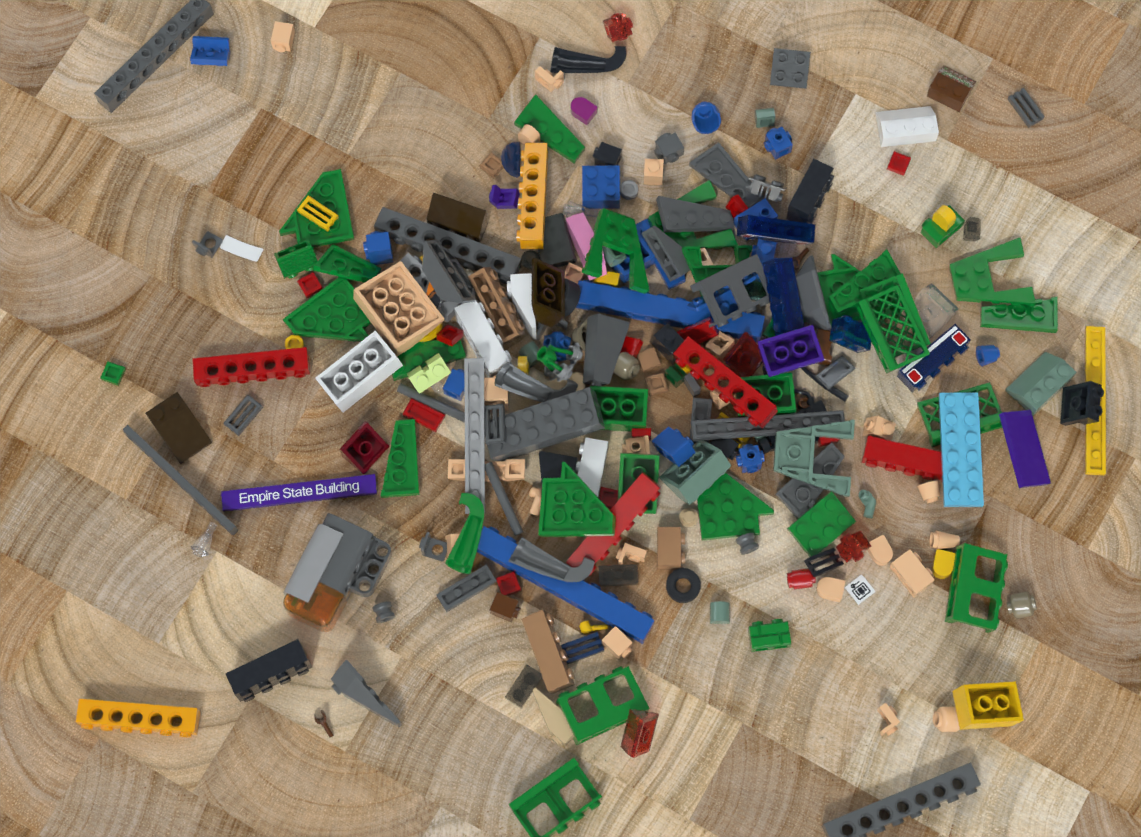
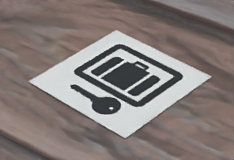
(860, 589)

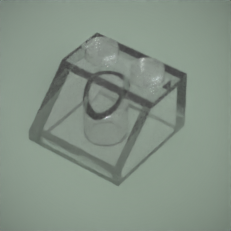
(933, 309)

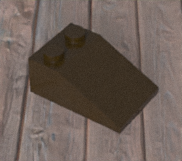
(178, 427)

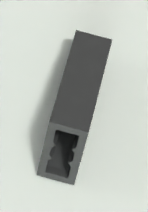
(603, 345)

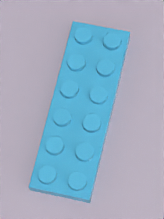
(961, 450)

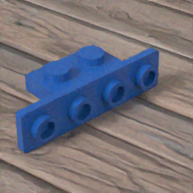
(723, 297)

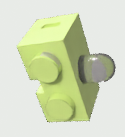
(430, 375)

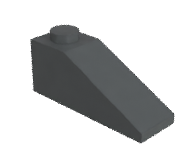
(666, 252)

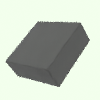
(692, 385)

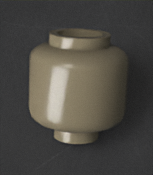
(626, 366)
(1022, 605)

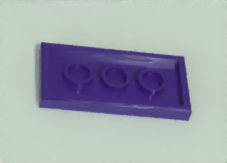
(1024, 448)

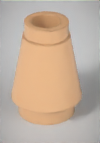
(943, 540)

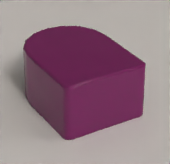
(583, 110)

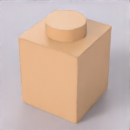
(282, 36)
(653, 171)
(617, 643)

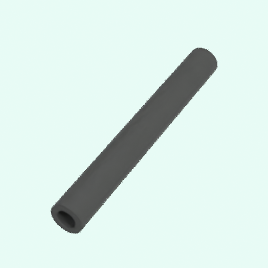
(431, 402)
(503, 499)

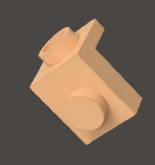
(879, 428)
(889, 715)

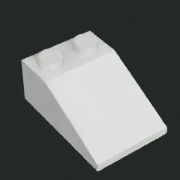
(520, 292)

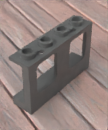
(732, 278)

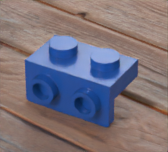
(210, 51)

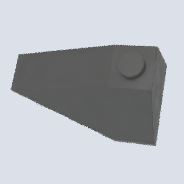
(354, 687)

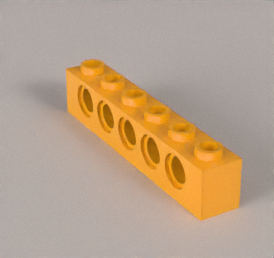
(533, 237)
(88, 708)

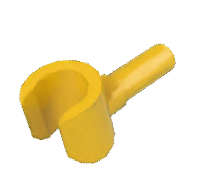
(586, 628)

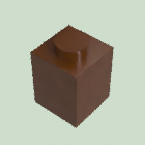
(505, 607)

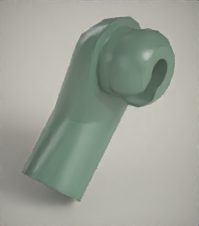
(869, 503)

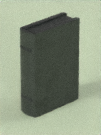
(557, 243)

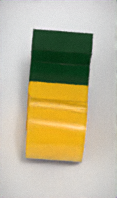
(676, 374)

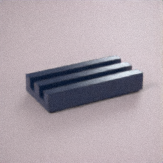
(581, 640)

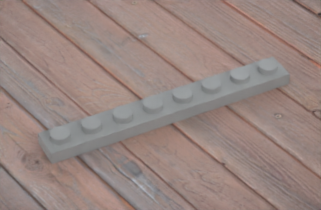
(474, 429)

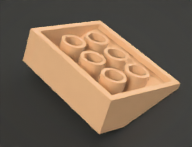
(397, 308)

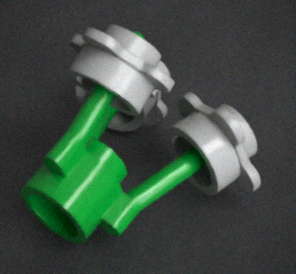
(552, 369)

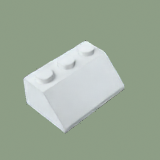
(907, 126)

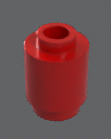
(800, 579)

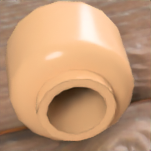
(946, 719)

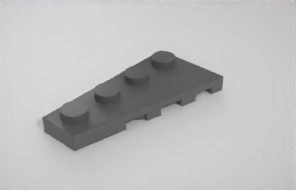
(724, 173)
(692, 217)
(802, 496)

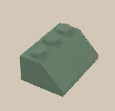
(1041, 382)
(697, 472)

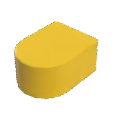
(944, 217)
(610, 278)
(943, 564)

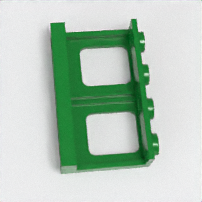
(965, 583)
(608, 714)
(548, 792)

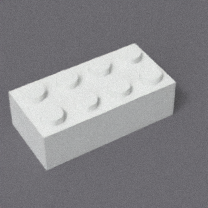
(482, 337)
(359, 371)

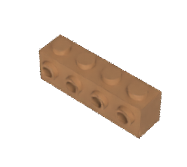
(497, 305)
(548, 652)

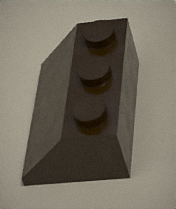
(457, 217)
(547, 293)

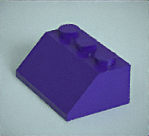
(790, 351)

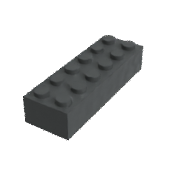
(548, 424)

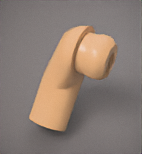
(536, 494)

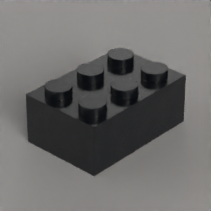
(811, 193)

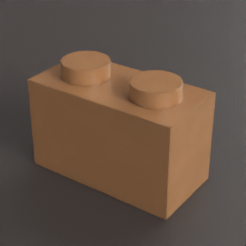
(669, 548)

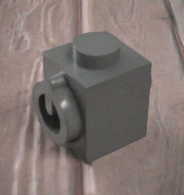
(669, 147)

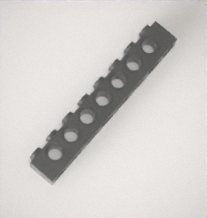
(153, 54)
(389, 218)
(965, 774)

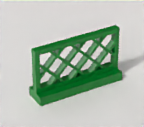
(899, 280)
(876, 334)
(987, 422)

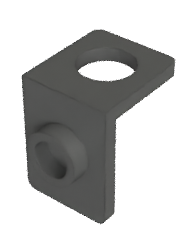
(203, 250)
(541, 328)
(427, 544)

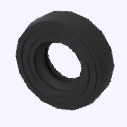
(687, 574)

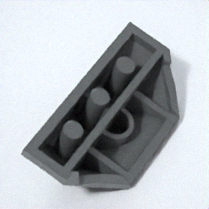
(446, 274)
(811, 296)

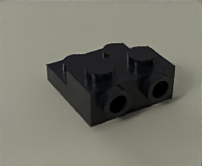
(1081, 403)

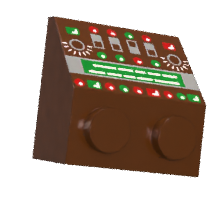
(950, 88)

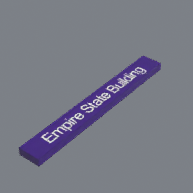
(299, 492)

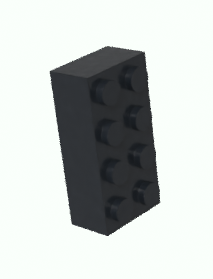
(269, 670)

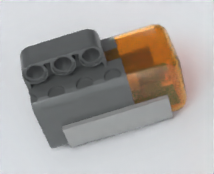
(332, 569)

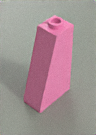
(581, 235)

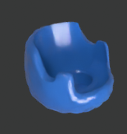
(706, 117)

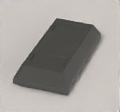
(835, 372)

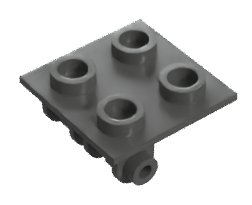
(790, 68)
(775, 186)

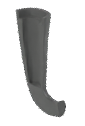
(520, 383)
(537, 560)

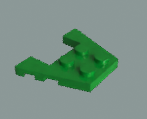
(699, 272)

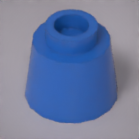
(987, 354)

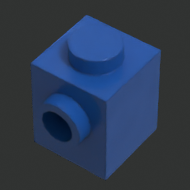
(455, 384)

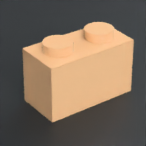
(912, 573)

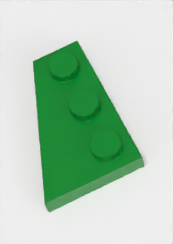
(346, 265)

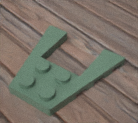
(796, 455)

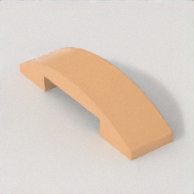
(507, 470)

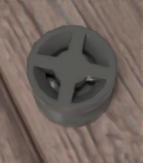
(747, 543)
(383, 612)

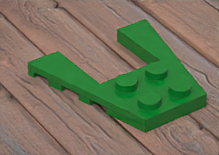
(619, 234)
(716, 241)
(973, 279)

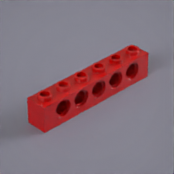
(691, 349)
(203, 366)

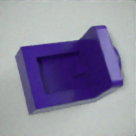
(504, 197)

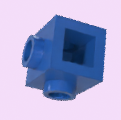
(778, 142)
(558, 340)
(750, 465)

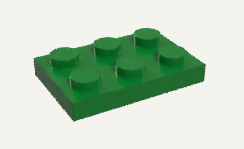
(821, 524)

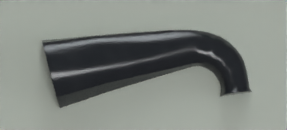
(576, 62)

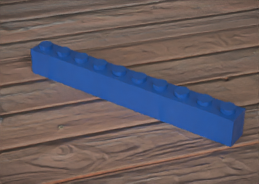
(659, 309)
(579, 594)

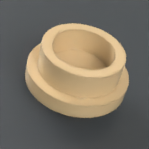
(688, 517)

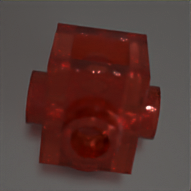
(618, 27)
(853, 546)

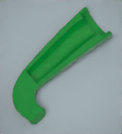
(465, 548)

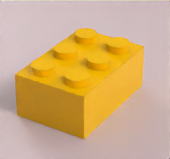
(988, 705)

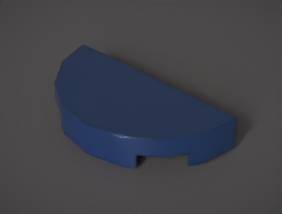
(511, 159)

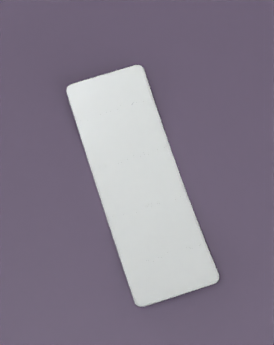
(241, 249)

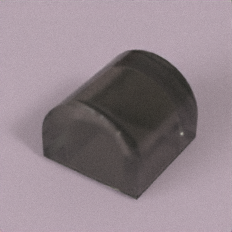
(972, 229)

